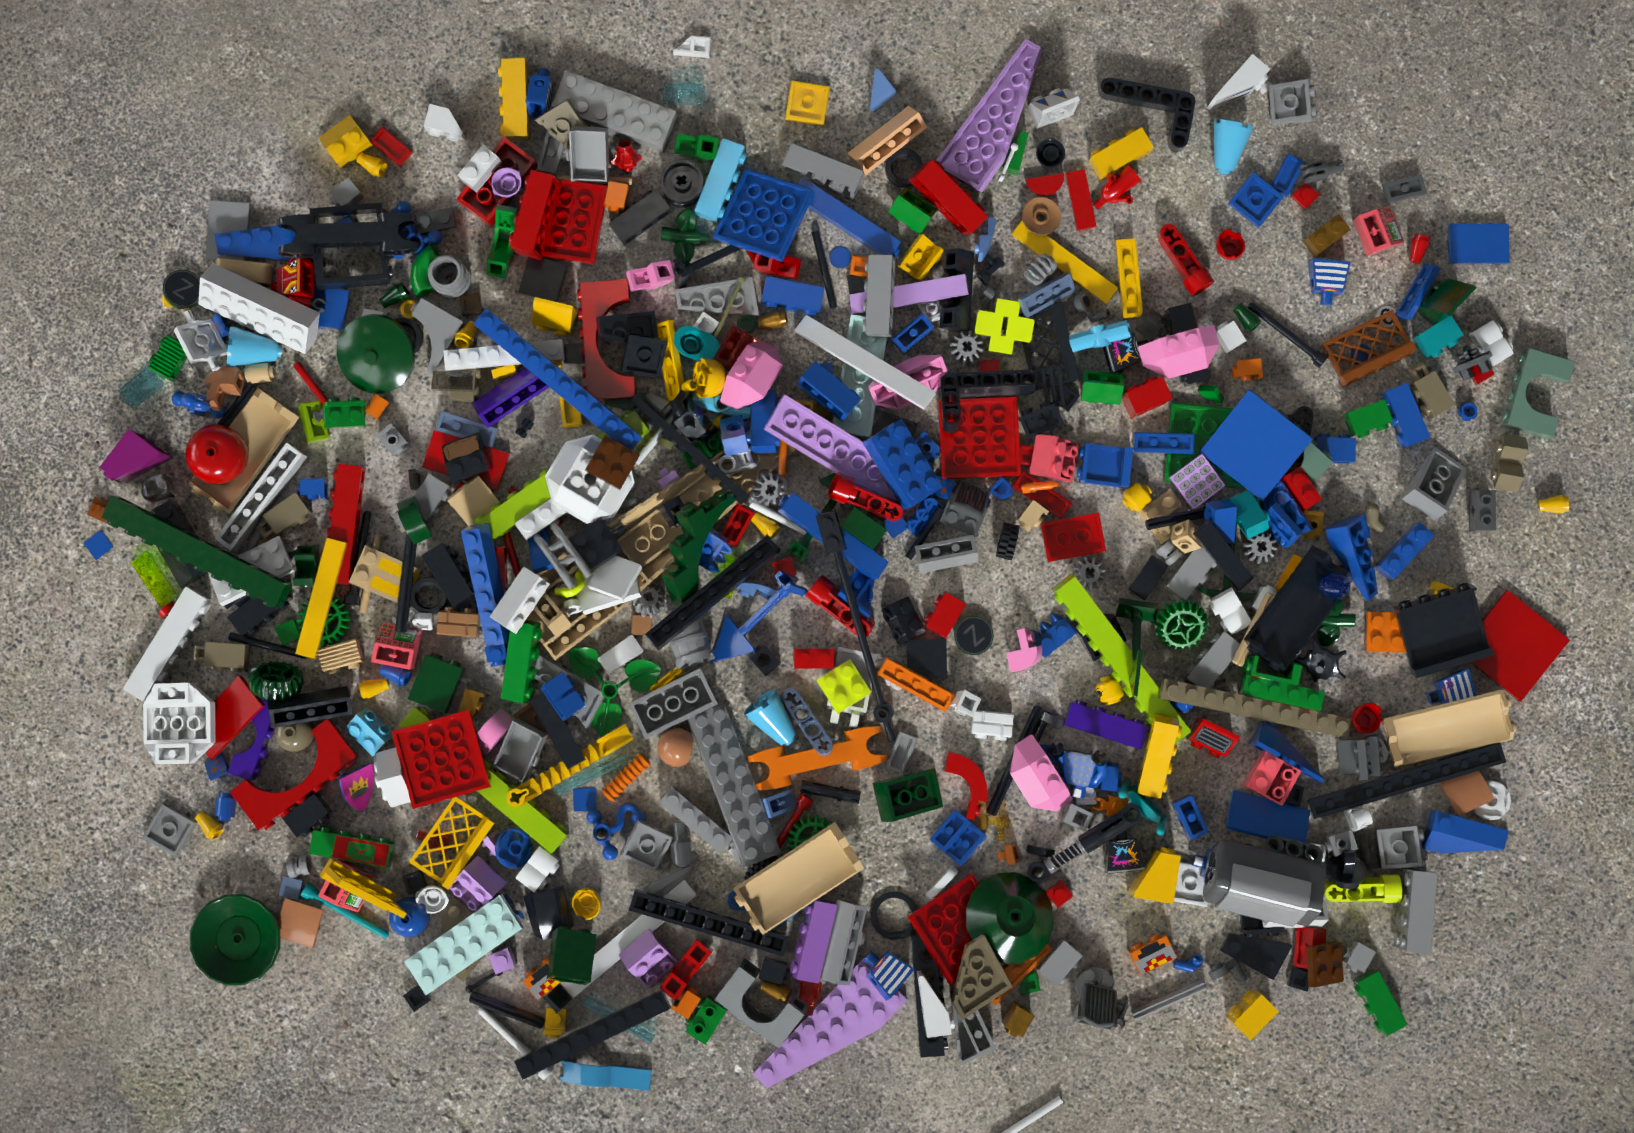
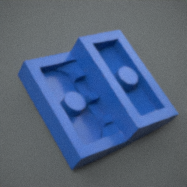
(335, 308)
(958, 837)

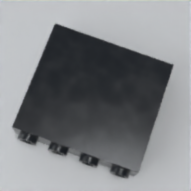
(1442, 630)

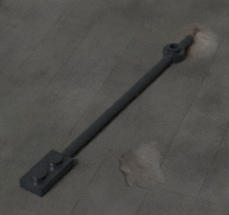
(835, 543)

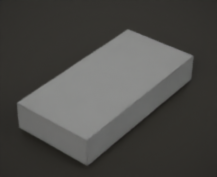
(901, 752)

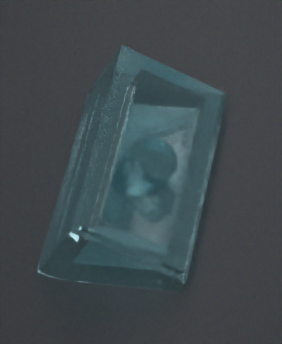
(140, 388)

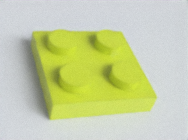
(843, 686)

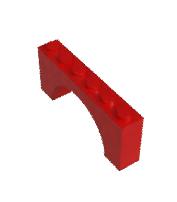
(598, 300)
(332, 756)

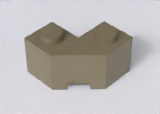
(1508, 462)

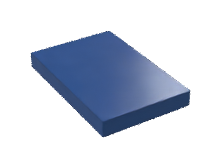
(1478, 243)

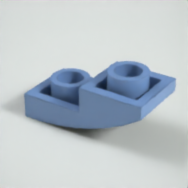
(985, 240)
(750, 589)

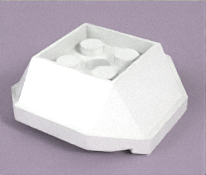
(570, 490)
(178, 723)

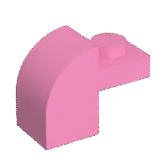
(651, 277)
(1028, 655)
(494, 730)

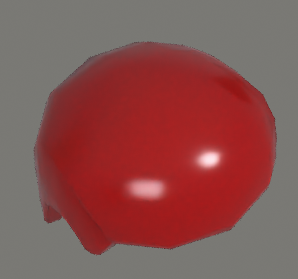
(1230, 245)
(1367, 717)

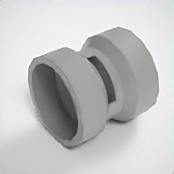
(1165, 549)
(298, 866)

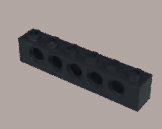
(927, 1047)

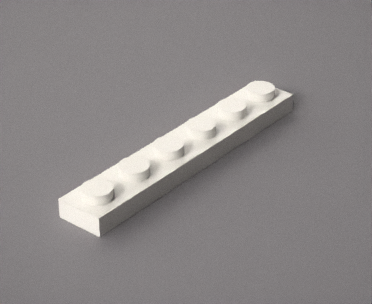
(496, 356)
(544, 515)

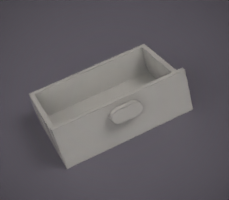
(588, 153)
(520, 750)

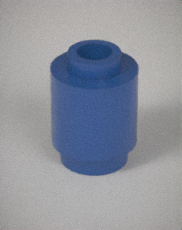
(225, 806)

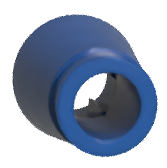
(395, 674)

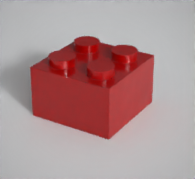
(1146, 397)

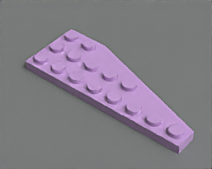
(987, 133)
(837, 1021)

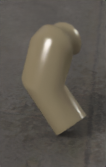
(1372, 518)

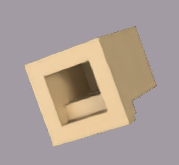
(1032, 516)

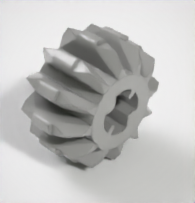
(1040, 270)
(966, 340)
(774, 490)
(1263, 554)
(1095, 574)
(652, 607)

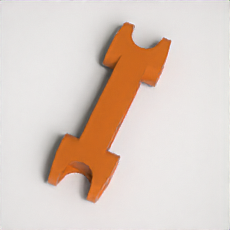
(784, 765)

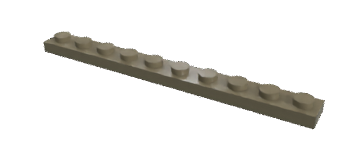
(1255, 708)

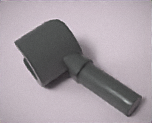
(990, 294)
(1121, 1022)

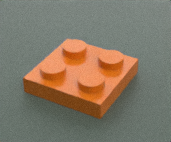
(1382, 633)

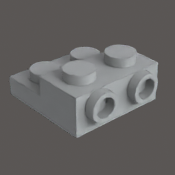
(1292, 102)
(1401, 847)

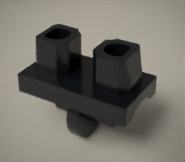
(1465, 367)

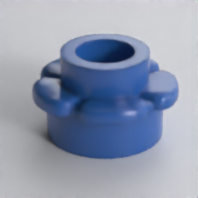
(1472, 411)

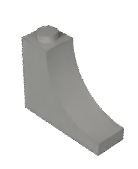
(440, 327)

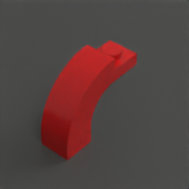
(972, 774)

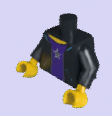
(690, 418)

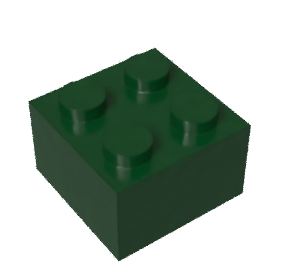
(864, 528)

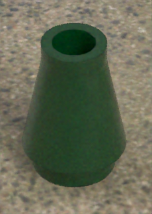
(395, 295)
(1247, 317)

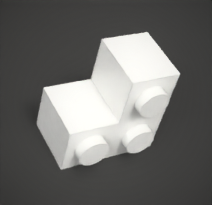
(391, 778)

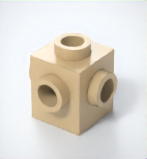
(1183, 536)

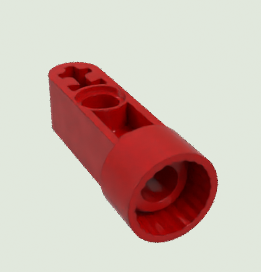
(1195, 278)
(844, 490)
(822, 594)

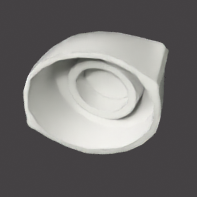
(433, 898)

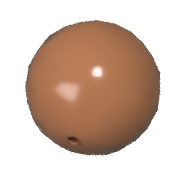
(675, 747)

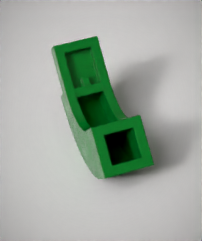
(501, 252)

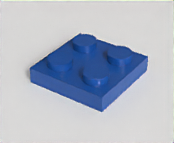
(1255, 200)

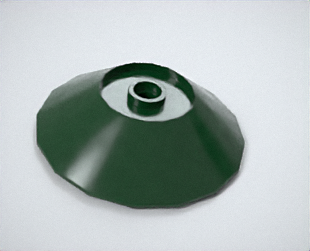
(991, 912)
(215, 942)

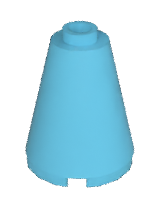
(1229, 143)
(250, 348)
(771, 718)

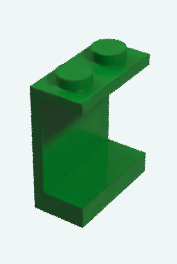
(1291, 677)

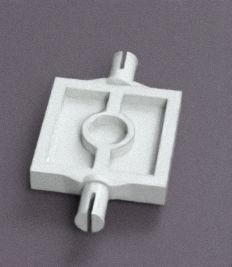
(201, 341)

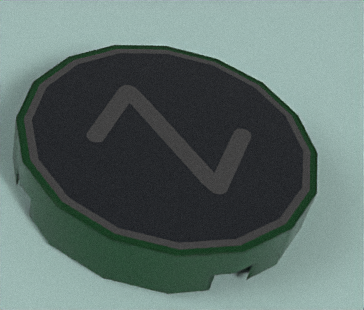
(181, 289)
(973, 635)

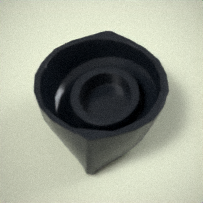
(1050, 153)

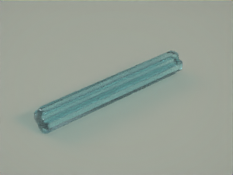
(590, 774)
(602, 1010)

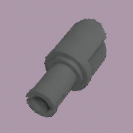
(1320, 170)
(680, 846)

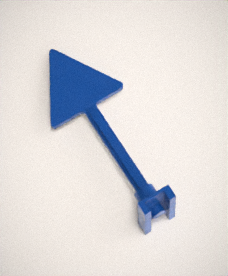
(733, 640)

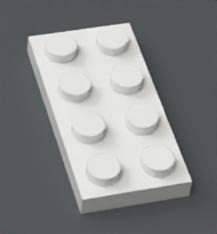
(269, 556)

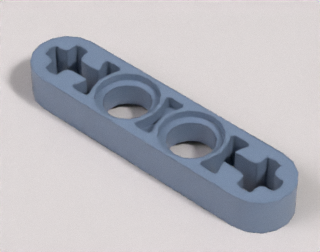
(806, 722)

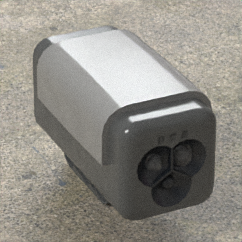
(1267, 881)

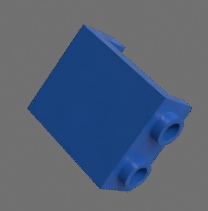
(1105, 465)

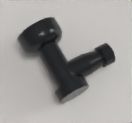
(994, 264)

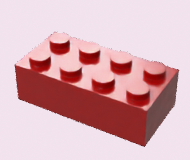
(948, 197)
(484, 202)
(535, 214)

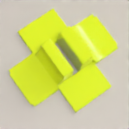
(1016, 328)

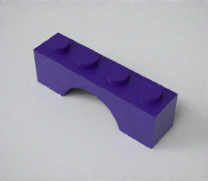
(247, 764)

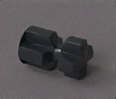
(526, 425)

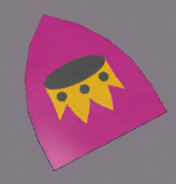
(358, 786)

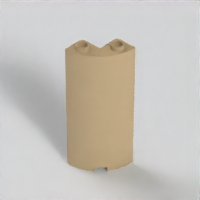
(263, 427)
(1449, 728)
(798, 878)

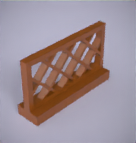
(1376, 363)

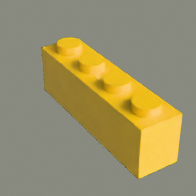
(514, 92)
(1157, 756)

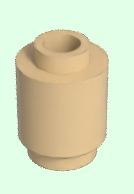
(259, 372)

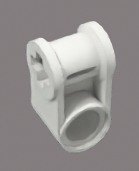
(738, 463)

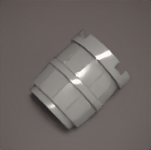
(445, 266)
(692, 646)

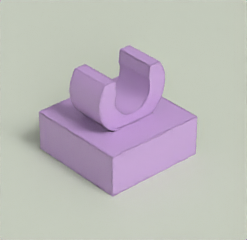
(668, 478)
(490, 842)

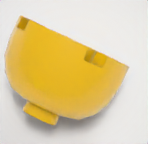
(709, 377)

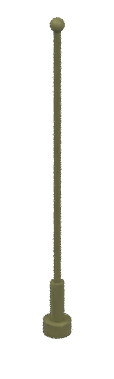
(663, 442)

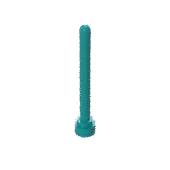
(311, 892)

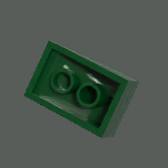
(1444, 300)
(907, 795)

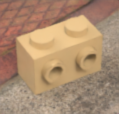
(551, 615)

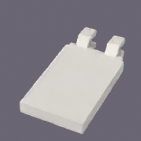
(592, 601)
(861, 706)

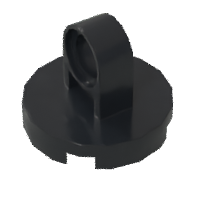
(1346, 870)

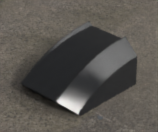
(548, 911)

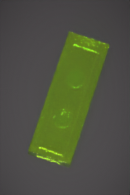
(154, 579)

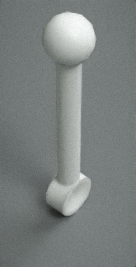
(1014, 147)

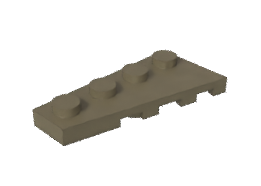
(560, 121)

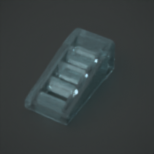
(700, 94)

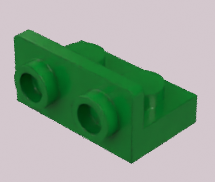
(344, 413)

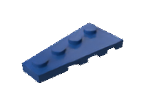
(255, 243)
(1282, 496)

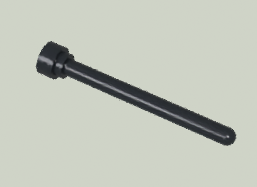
(1316, 356)
(352, 595)

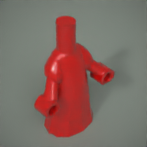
(1118, 186)

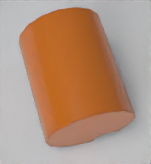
(376, 406)

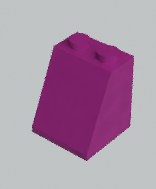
(132, 458)

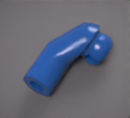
(1190, 964)

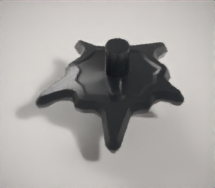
(1321, 662)

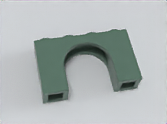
(1519, 413)

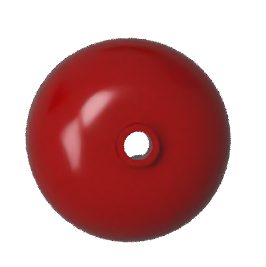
(229, 456)

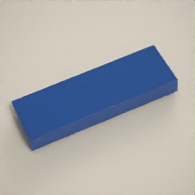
(1417, 291)
(1164, 443)
(538, 559)

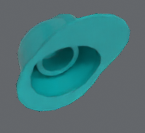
(695, 343)

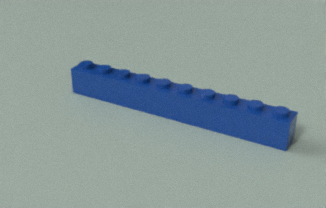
(557, 379)

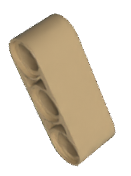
(254, 271)

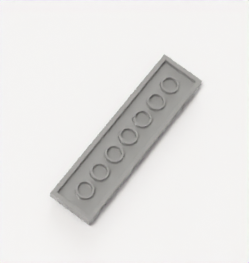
(733, 785)

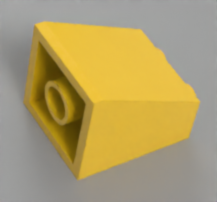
(1159, 877)

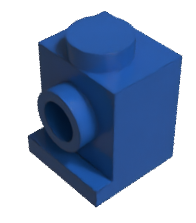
(923, 440)
(313, 488)
(496, 654)
(1112, 779)

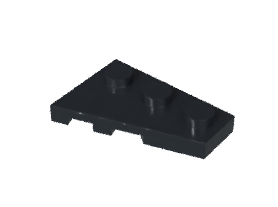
(618, 326)
(1257, 953)

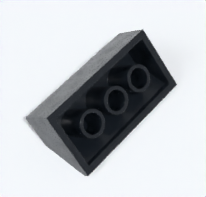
(183, 572)

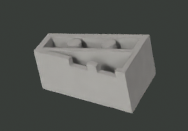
(971, 1037)

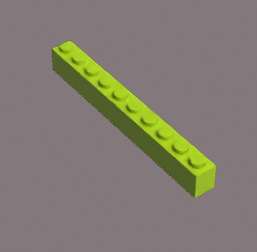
(535, 493)
(1113, 649)
(527, 816)

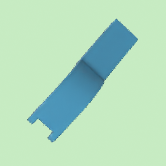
(606, 1075)

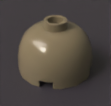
(294, 736)

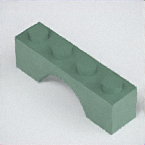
(1314, 460)

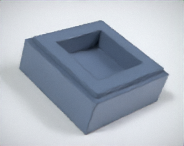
(291, 887)

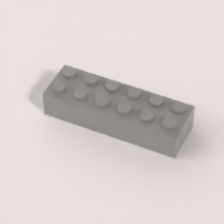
(618, 111)

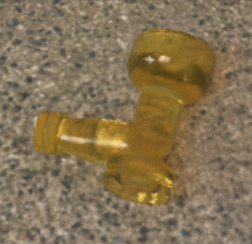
(1000, 823)

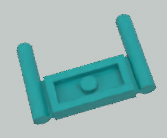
(1149, 809)

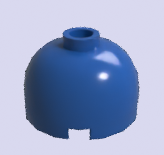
(417, 920)

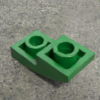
(707, 448)

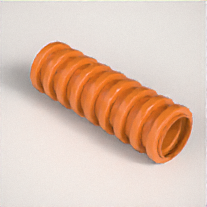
(625, 777)

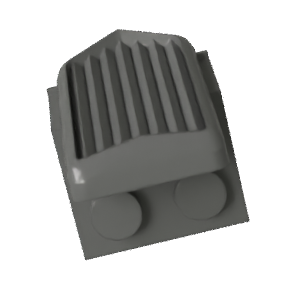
(966, 508)
(1363, 756)
(1097, 1007)

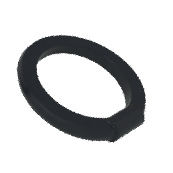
(892, 935)

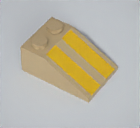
(379, 574)

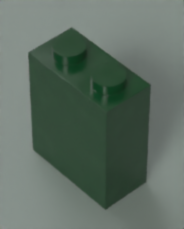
(436, 682)
(571, 955)

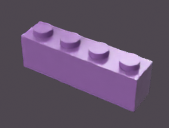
(813, 941)

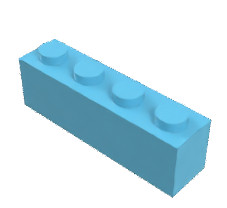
(720, 180)

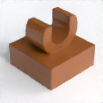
(97, 509)
(1010, 853)

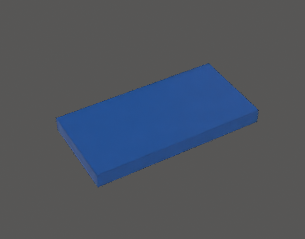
(1266, 818)

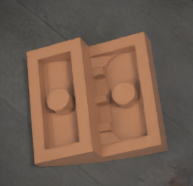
(1466, 792)
(299, 922)

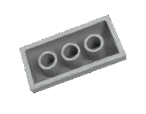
(673, 703)

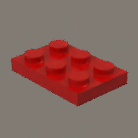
(1073, 537)

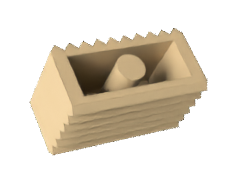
(341, 655)

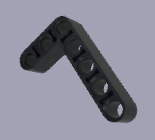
(1155, 102)
(980, 389)

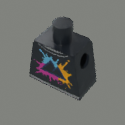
(1123, 353)
(1123, 855)

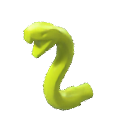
(565, 592)

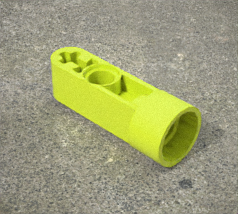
(1385, 889)

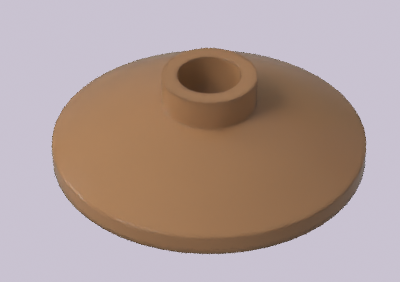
(1047, 210)

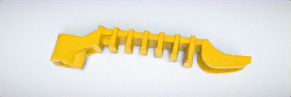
(556, 774)

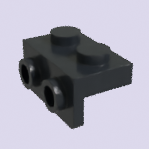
(1041, 420)
(903, 620)

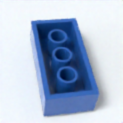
(902, 464)

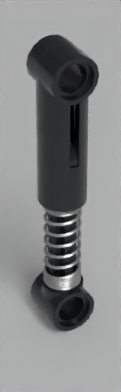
(1087, 842)

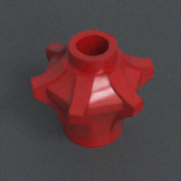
(625, 156)

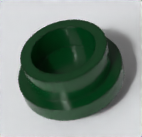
(747, 323)

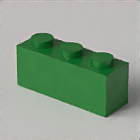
(1379, 1002)

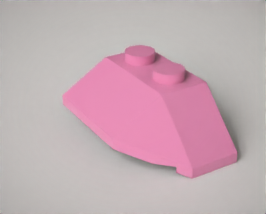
(1180, 352)
(922, 368)
(751, 375)
(1038, 777)

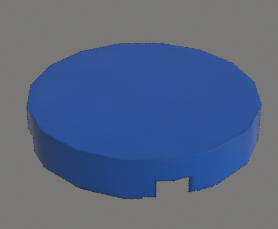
(513, 848)

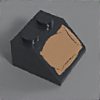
(466, 458)

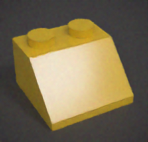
(345, 142)
(553, 317)

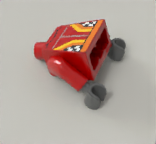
(297, 282)

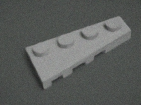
(716, 297)
(593, 695)

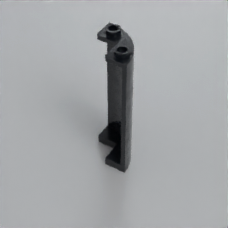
(1294, 612)

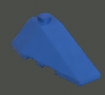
(1350, 545)
(1274, 742)
(1456, 835)

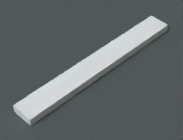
(865, 362)
(610, 952)

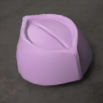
(506, 182)

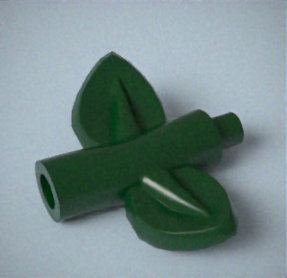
(684, 235)
(1330, 628)

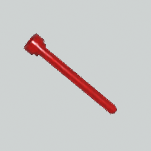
(803, 804)

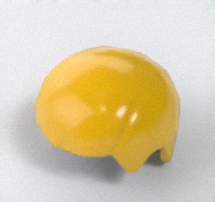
(587, 903)

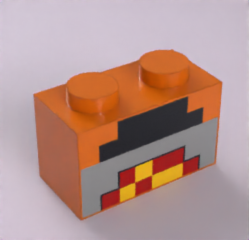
(1151, 953)
(538, 982)

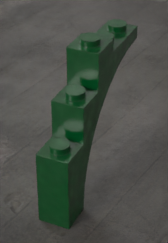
(696, 523)

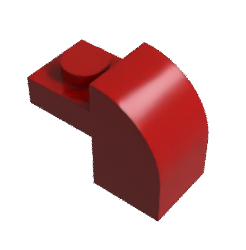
(788, 268)

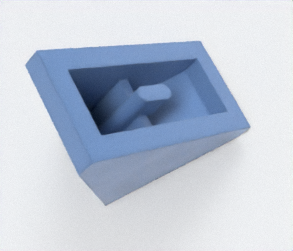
(881, 91)
(780, 803)

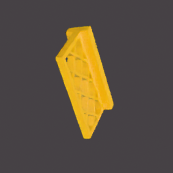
(466, 851)
(361, 886)

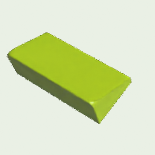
(313, 430)

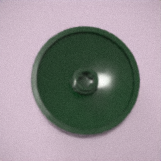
(375, 353)

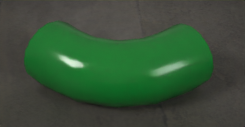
(419, 271)

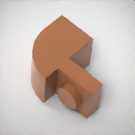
(222, 383)

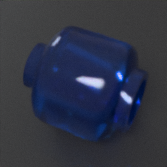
(1334, 585)

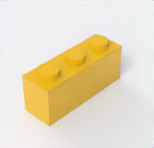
(1120, 153)

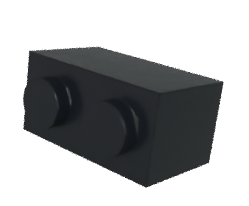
(307, 815)

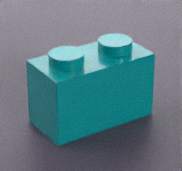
(1438, 336)
(1249, 514)

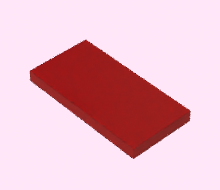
(435, 461)
(232, 713)

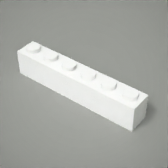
(261, 497)
(167, 643)

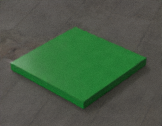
(1202, 422)

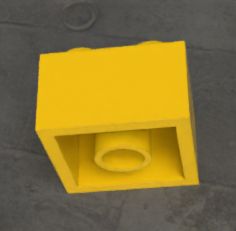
(1252, 1014)

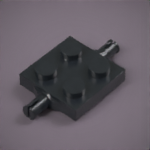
(597, 543)

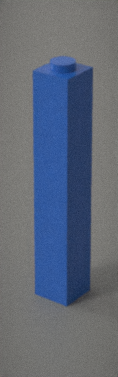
(852, 222)
(856, 553)

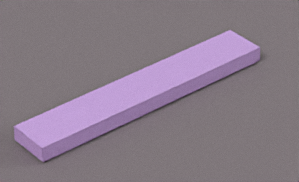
(919, 292)

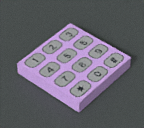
(1197, 481)

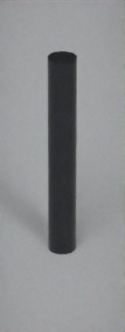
(924, 533)

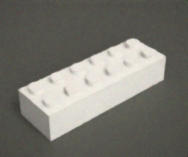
(258, 308)

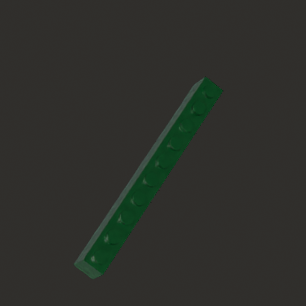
(197, 551)

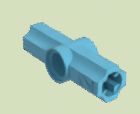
(1100, 336)
(711, 404)

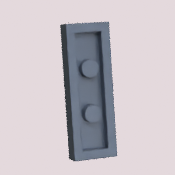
(1046, 294)
(463, 427)

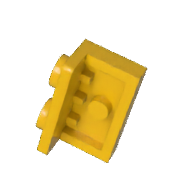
(920, 258)

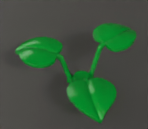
(640, 673)

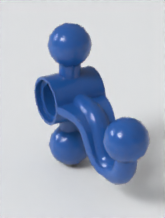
(433, 237)
(196, 404)
(595, 816)

